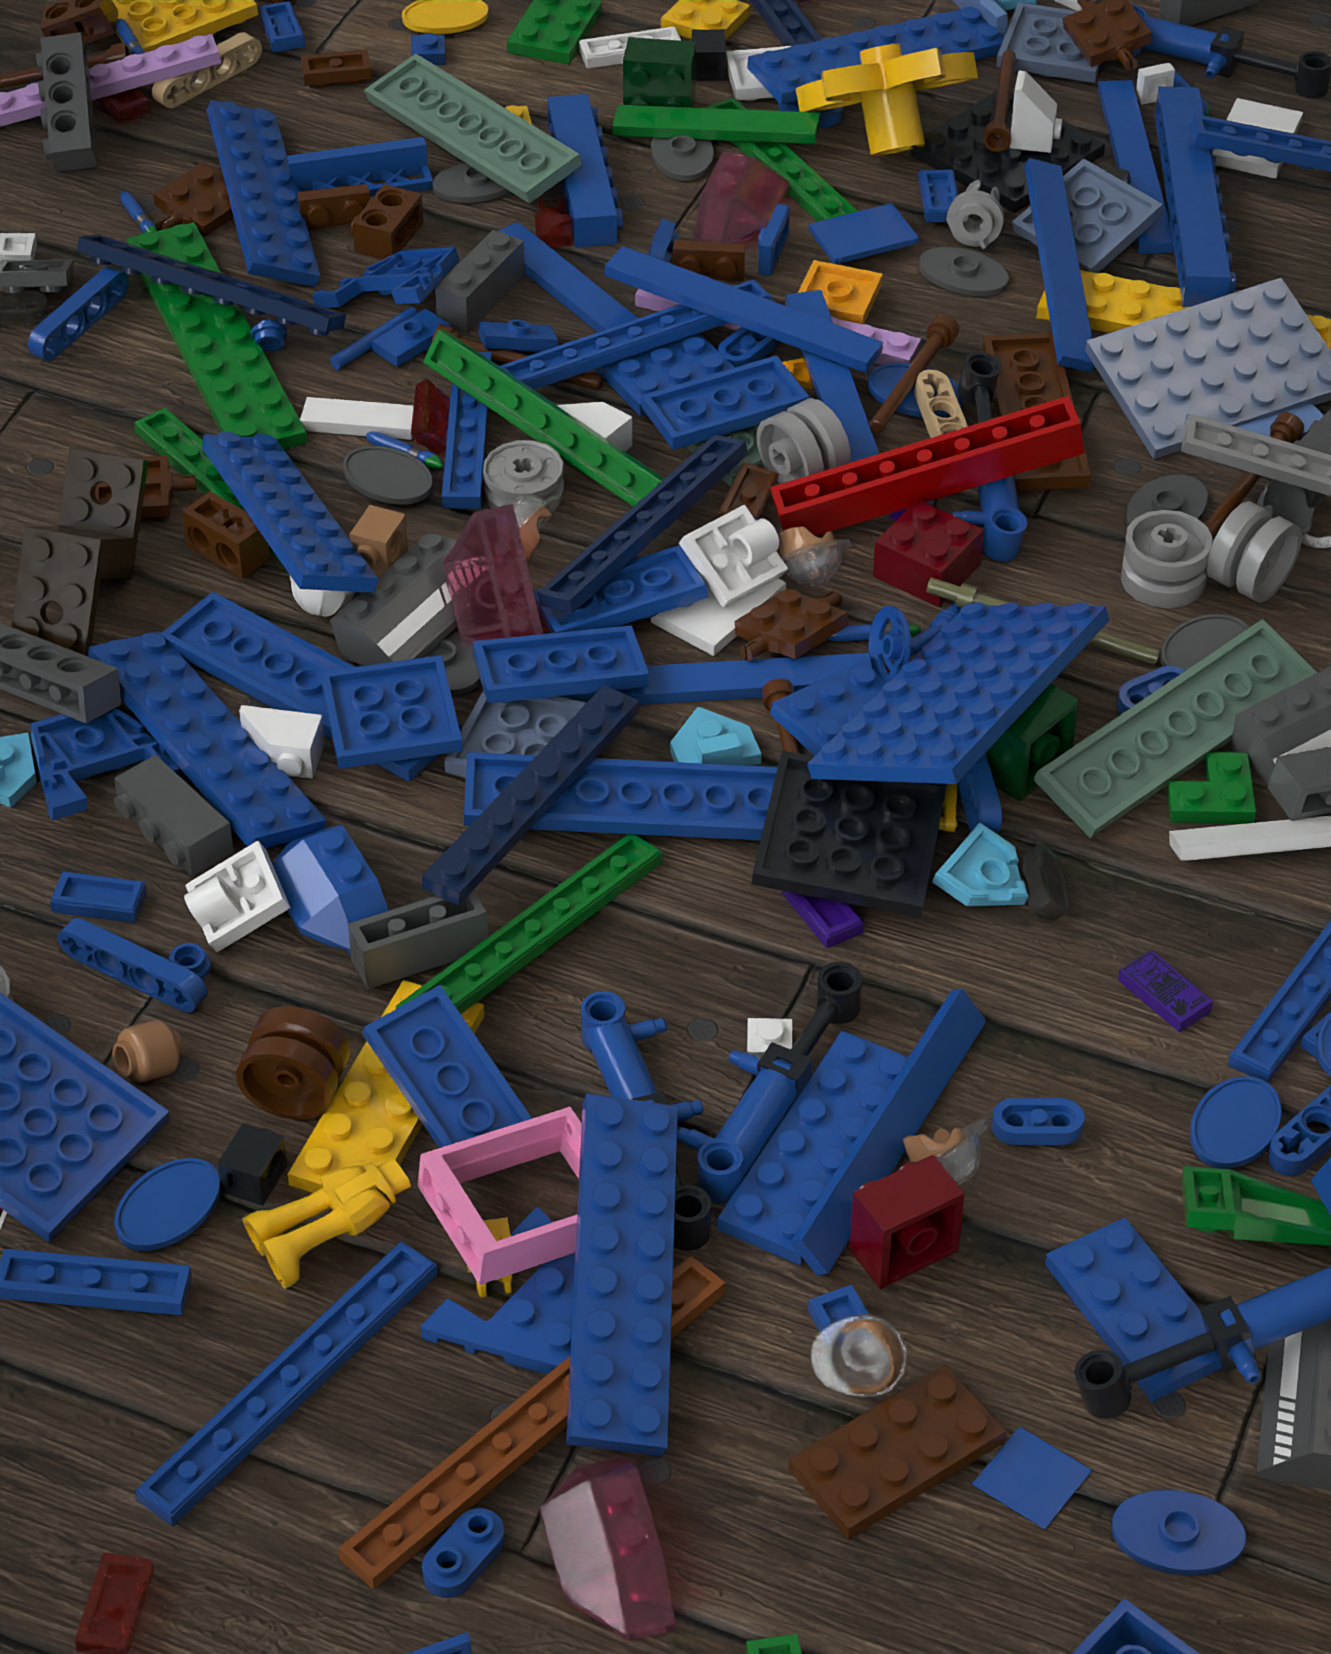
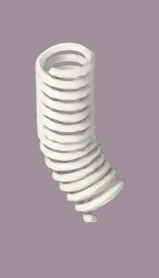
(1318, 542)

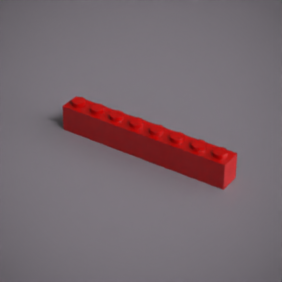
(930, 468)

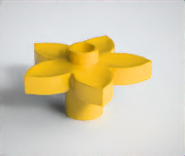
(887, 91)

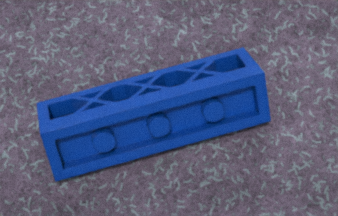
(363, 165)

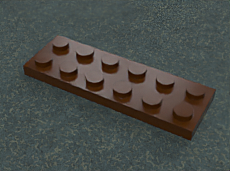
(1028, 379)

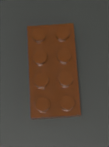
(896, 1451)

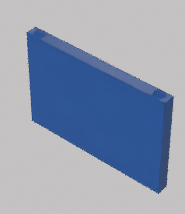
(863, 233)

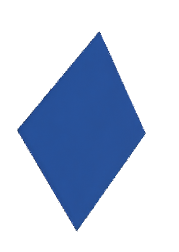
(1032, 1477)

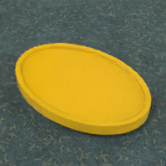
(444, 15)

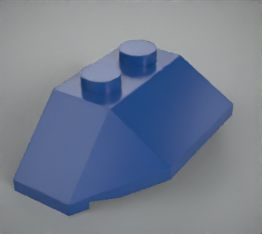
(328, 885)

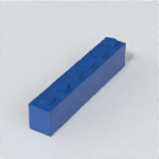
(590, 188)

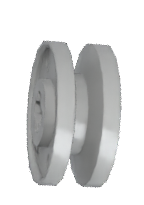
(522, 469)

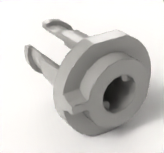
(982, 204)

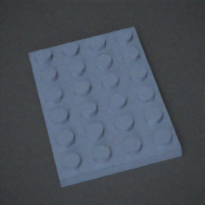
(1214, 360)

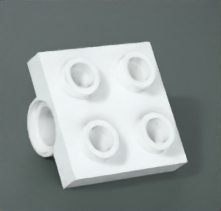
(735, 554)
(236, 896)

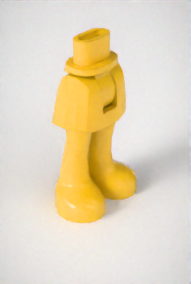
(354, 1196)

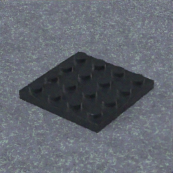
(961, 147)
(849, 838)

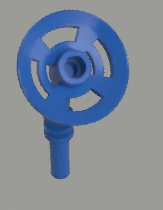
(898, 642)

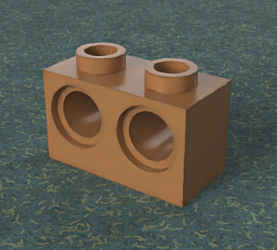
(380, 538)

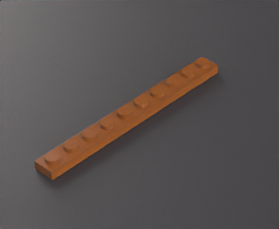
(494, 1452)

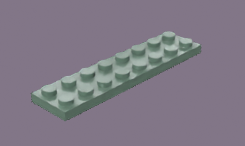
(473, 128)
(1169, 729)

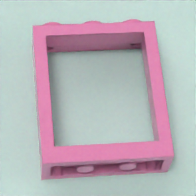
(449, 1166)

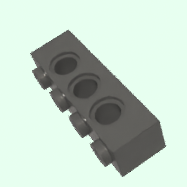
(77, 147)
(56, 676)

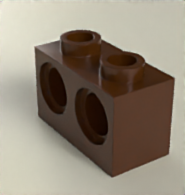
(90, 17)
(387, 222)
(224, 535)

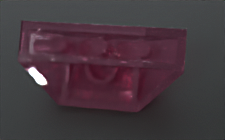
(738, 200)
(491, 579)
(609, 1549)

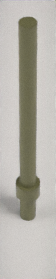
(968, 594)

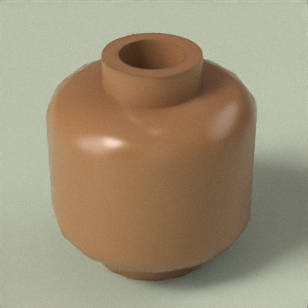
(147, 1051)

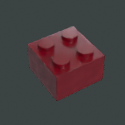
(924, 546)
(906, 1221)

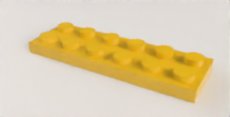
(366, 1117)

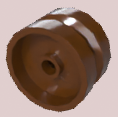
(293, 1063)

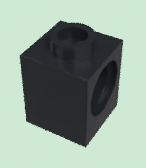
(710, 54)
(252, 1164)

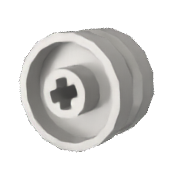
(802, 441)
(1254, 551)
(1166, 558)

